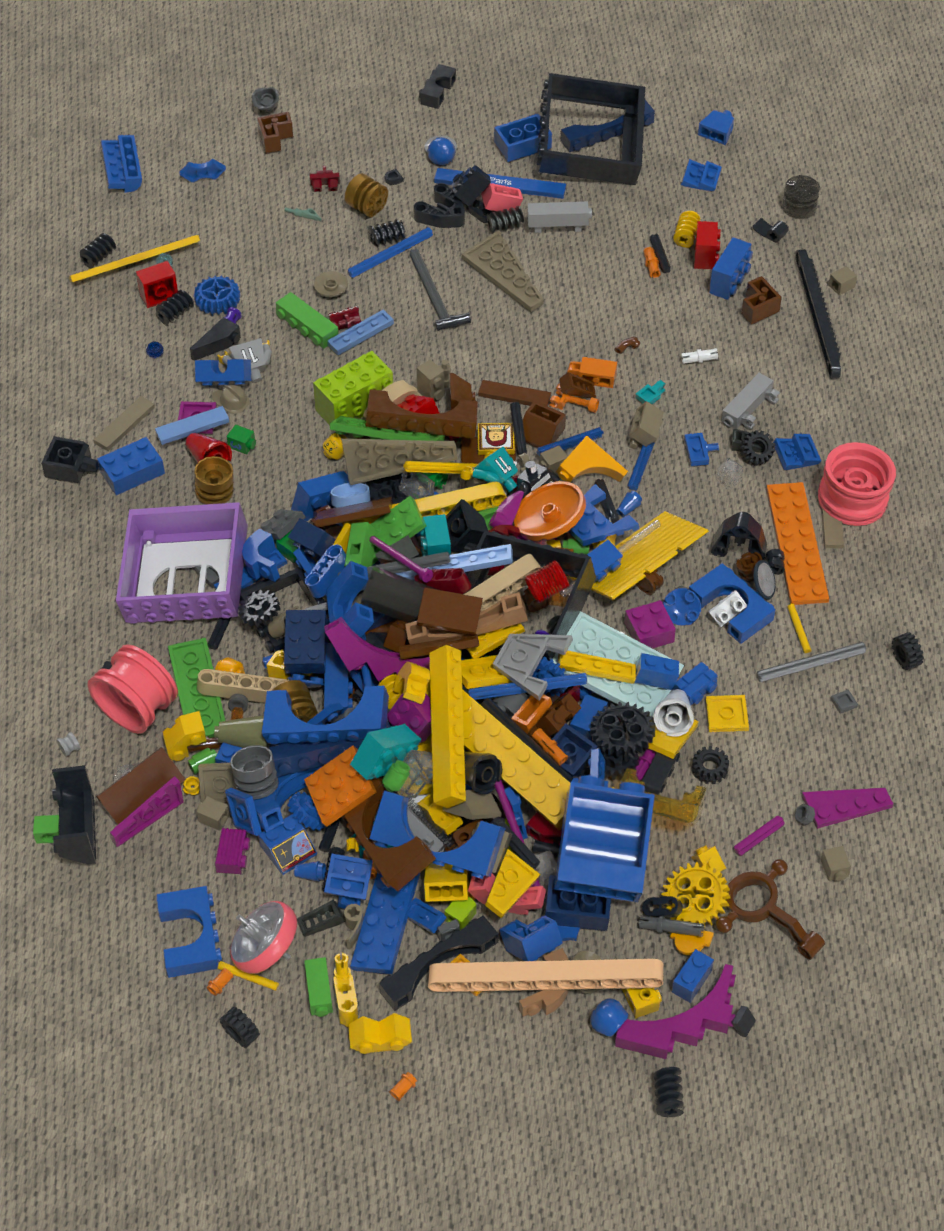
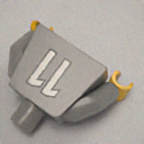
(256, 351)

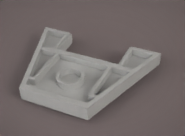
(522, 655)

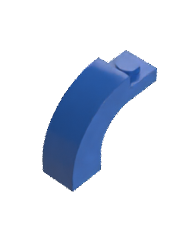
(255, 551)

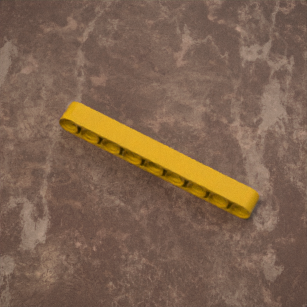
(479, 497)

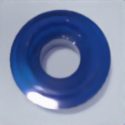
(154, 349)

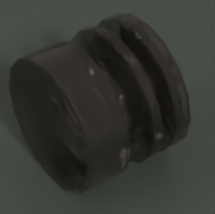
(800, 197)

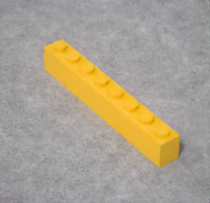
(447, 727)

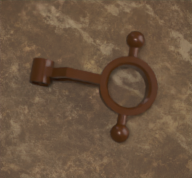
(806, 943)

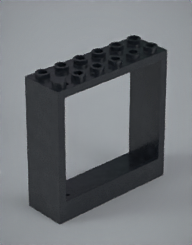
(598, 93)
(572, 564)

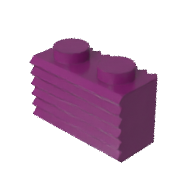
(231, 851)

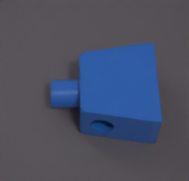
(717, 126)

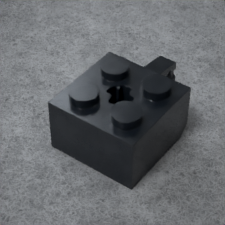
(68, 460)

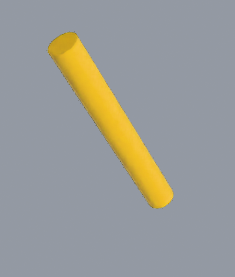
(799, 628)
(250, 977)

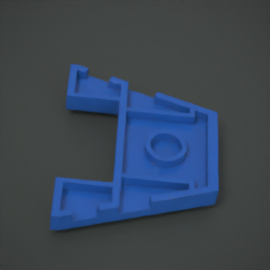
(594, 525)

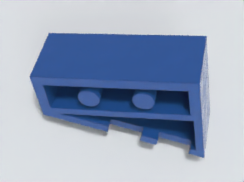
(316, 493)

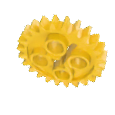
(698, 877)

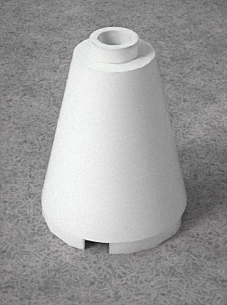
(674, 714)

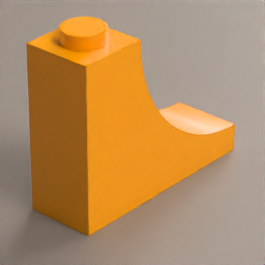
(587, 459)

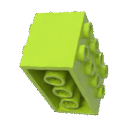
(347, 388)

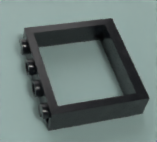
(285, 580)

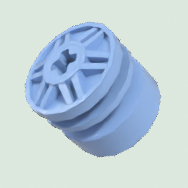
(349, 494)

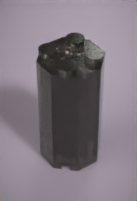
(393, 595)

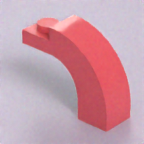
(532, 899)

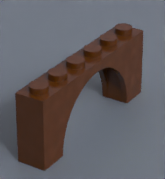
(387, 415)
(395, 864)

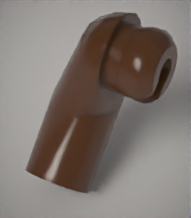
(621, 347)

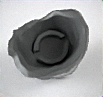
(265, 98)

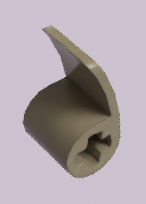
(277, 626)
(353, 923)

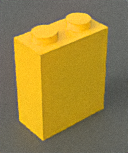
(445, 884)

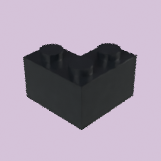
(470, 184)

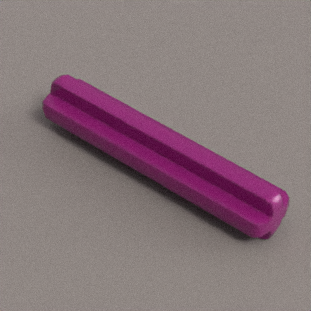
(759, 835)

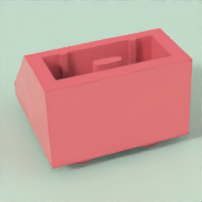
(501, 197)

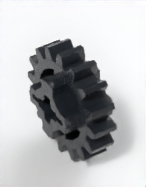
(259, 608)
(617, 766)

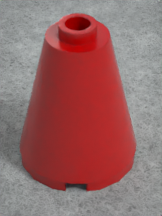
(204, 446)

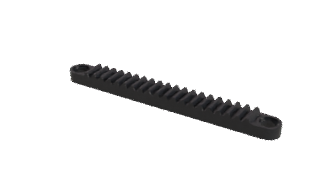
(819, 313)

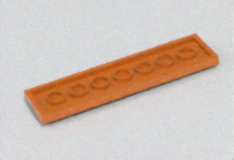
(798, 542)

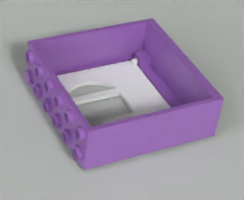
(182, 539)

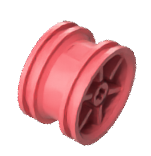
(856, 483)
(133, 688)

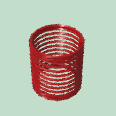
(547, 585)

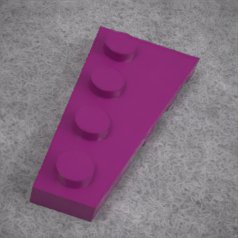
(843, 805)
(150, 811)

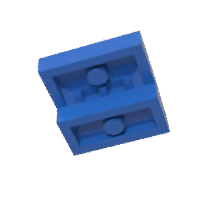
(701, 176)
(797, 452)
(348, 876)

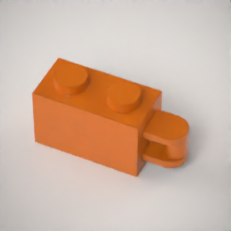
(595, 370)

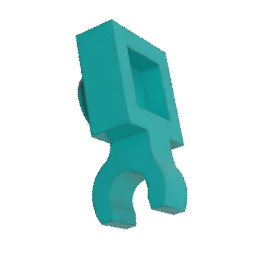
(651, 393)

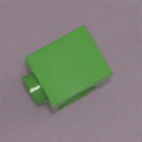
(45, 828)

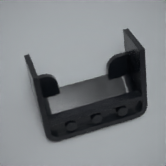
(76, 815)

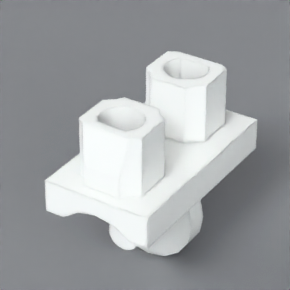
(727, 608)

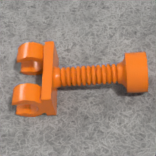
(558, 402)

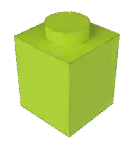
(462, 911)

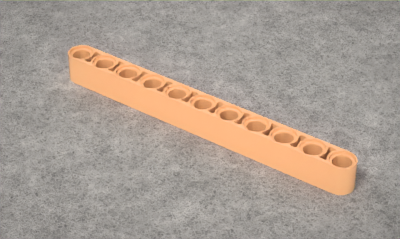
(546, 975)

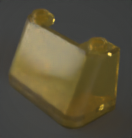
(685, 811)

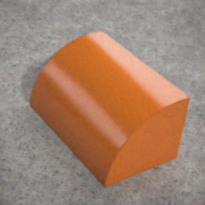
(531, 712)

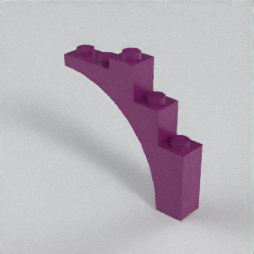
(356, 651)
(659, 1036)

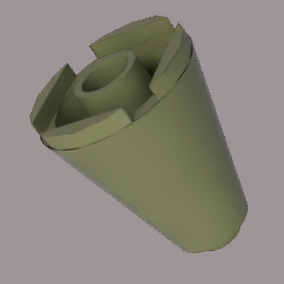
(241, 732)

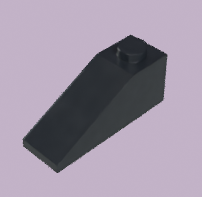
(218, 338)

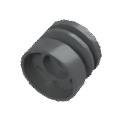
(254, 771)

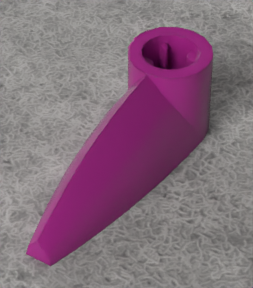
(507, 510)

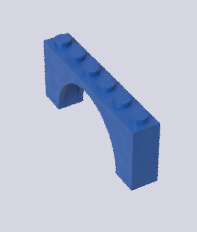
(284, 726)
(269, 807)
(476, 855)

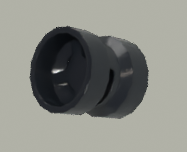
(775, 559)

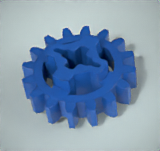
(547, 670)
(305, 811)

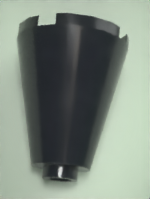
(482, 771)

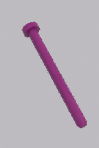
(424, 574)

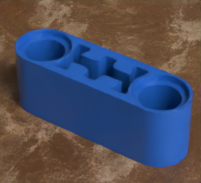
(326, 571)

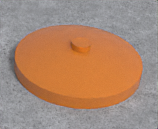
(550, 510)

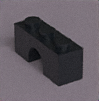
(433, 91)

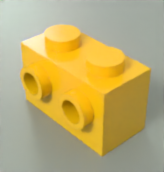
(642, 1000)

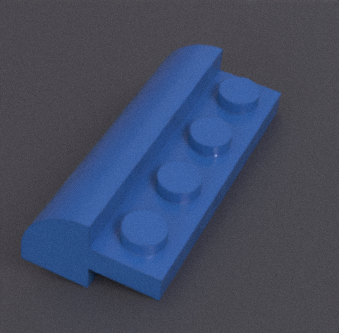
(121, 163)

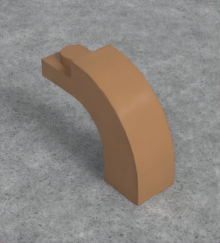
(546, 999)

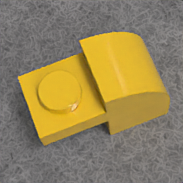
(446, 821)

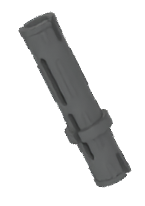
(667, 925)

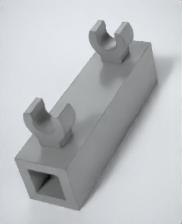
(559, 214)
(744, 404)
(424, 833)

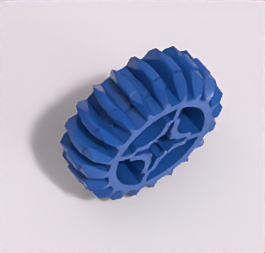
(207, 299)

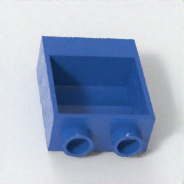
(604, 839)

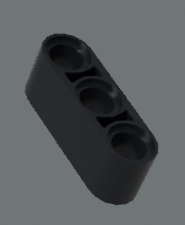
(658, 772)

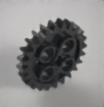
(386, 488)
(611, 736)

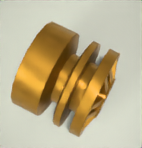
(366, 195)
(213, 480)
(301, 701)

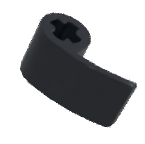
(770, 232)

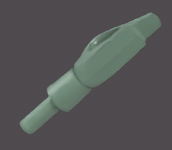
(309, 213)

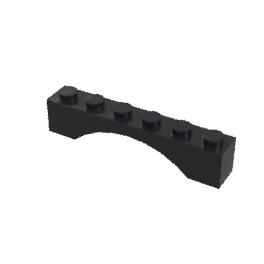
(473, 939)

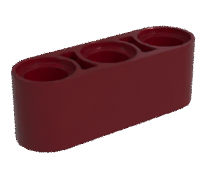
(448, 580)

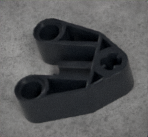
(447, 214)
(742, 527)

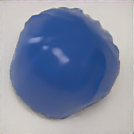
(441, 151)
(608, 1017)

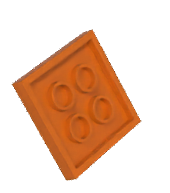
(338, 787)

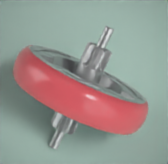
(263, 937)

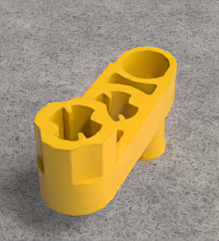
(343, 981)

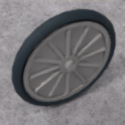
(764, 579)

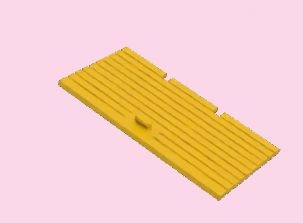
(649, 553)

